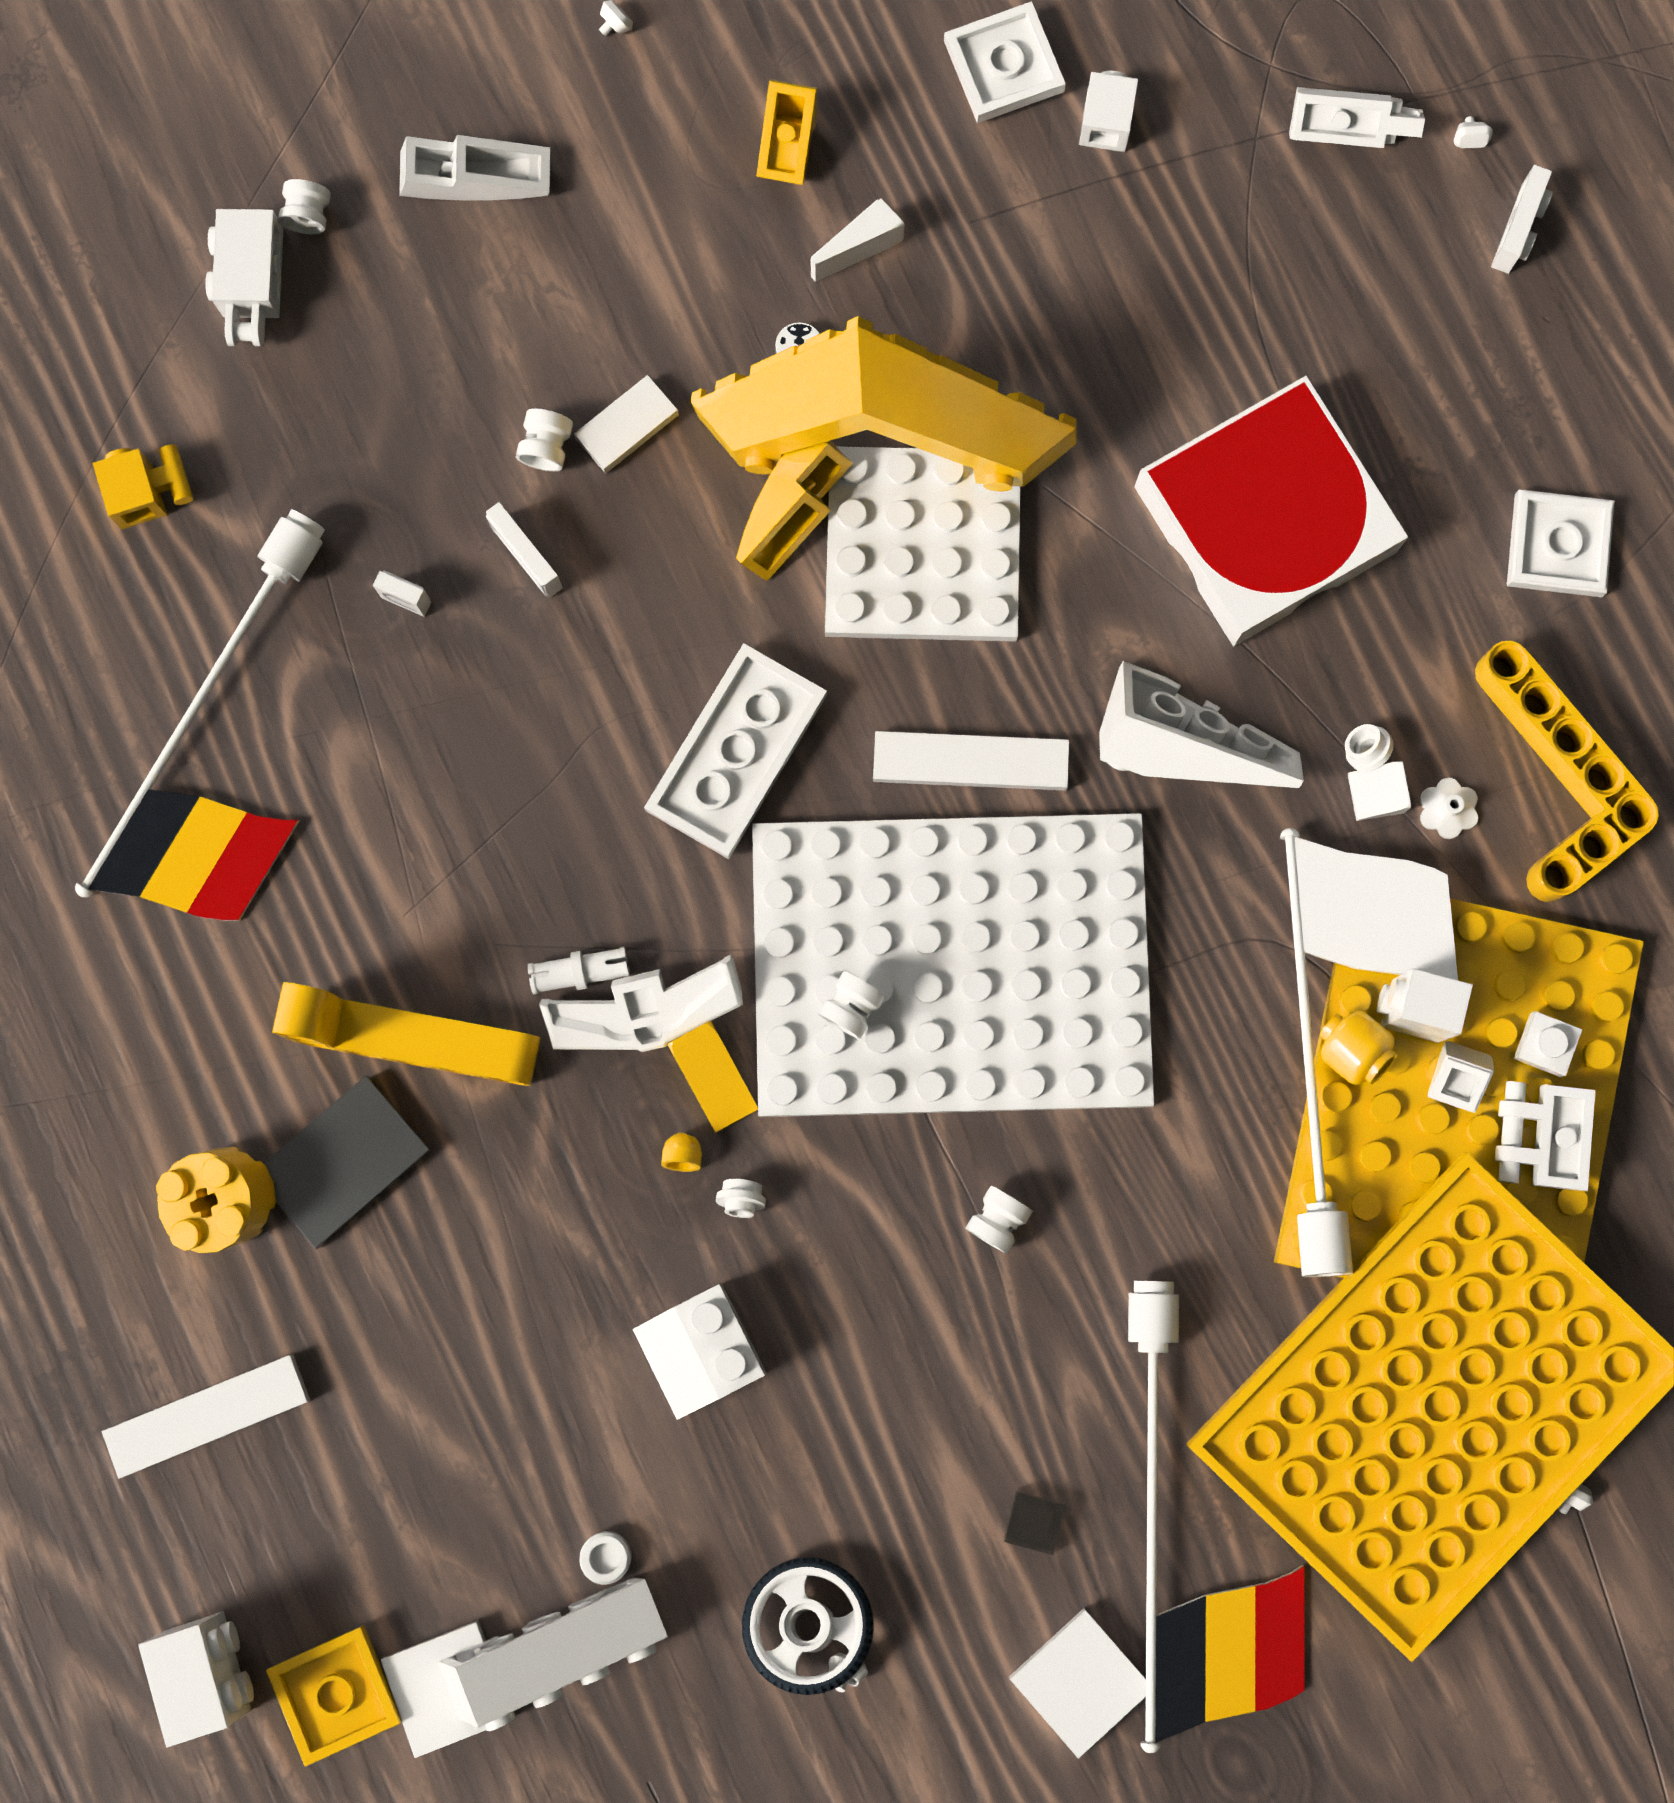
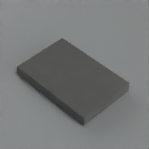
(343, 1161)

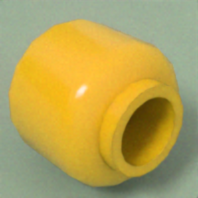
(1357, 1047)

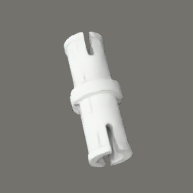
(578, 970)

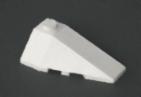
(1169, 736)

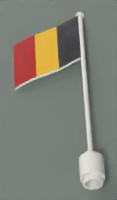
(187, 846)
(1228, 1647)

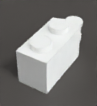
(245, 271)

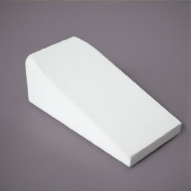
(865, 236)

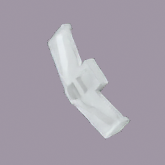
(643, 1011)

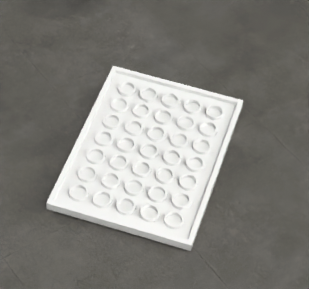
(999, 956)

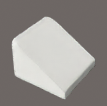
(1380, 791)
(1461, 1076)

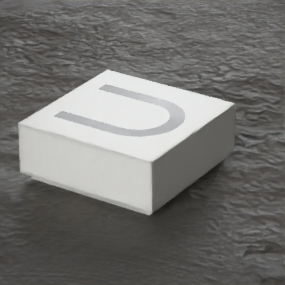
(402, 592)

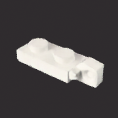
(1352, 118)

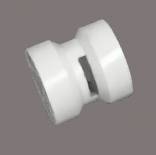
(544, 440)
(858, 995)
(998, 1220)

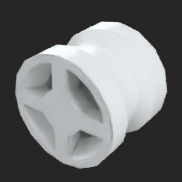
(304, 206)

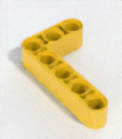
(1569, 768)
(471, 1049)

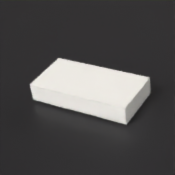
(626, 424)
(523, 550)

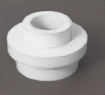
(1368, 747)
(741, 1197)

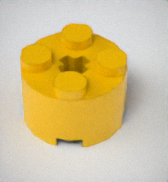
(190, 1205)

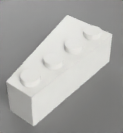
(554, 1654)

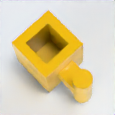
(134, 487)

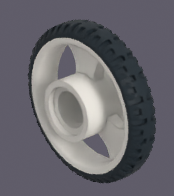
(853, 1630)

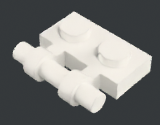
(1562, 1136)

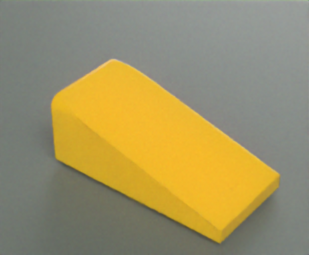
(713, 1076)

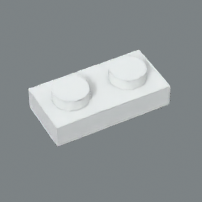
(1530, 203)

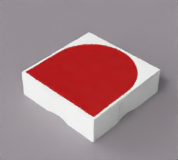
(1270, 510)

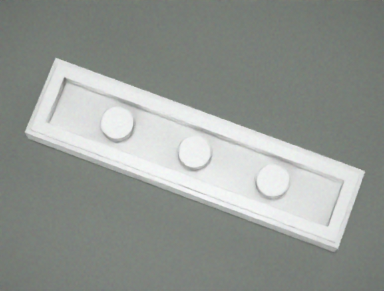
(971, 760)
(205, 1416)

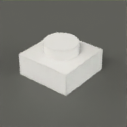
(1547, 1044)

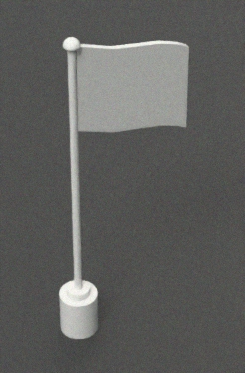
(1368, 918)

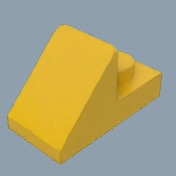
(787, 131)

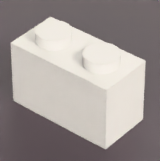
(1424, 1005)

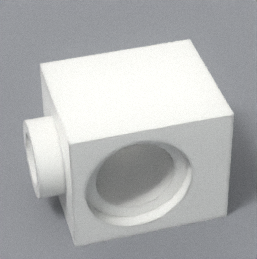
(1108, 111)

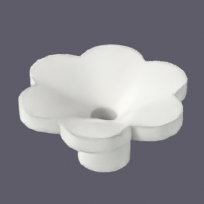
(1441, 816)

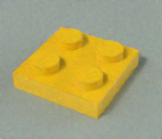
(334, 1695)

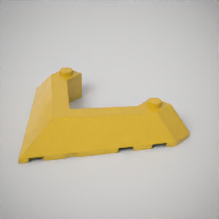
(885, 386)

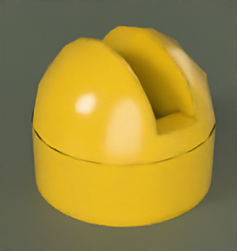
(682, 1153)

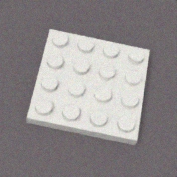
(920, 550)

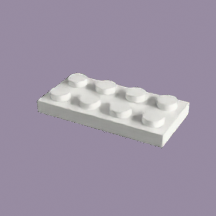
(736, 751)

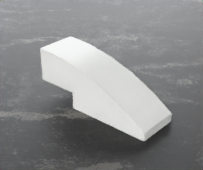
(473, 169)

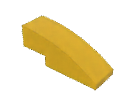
(790, 506)

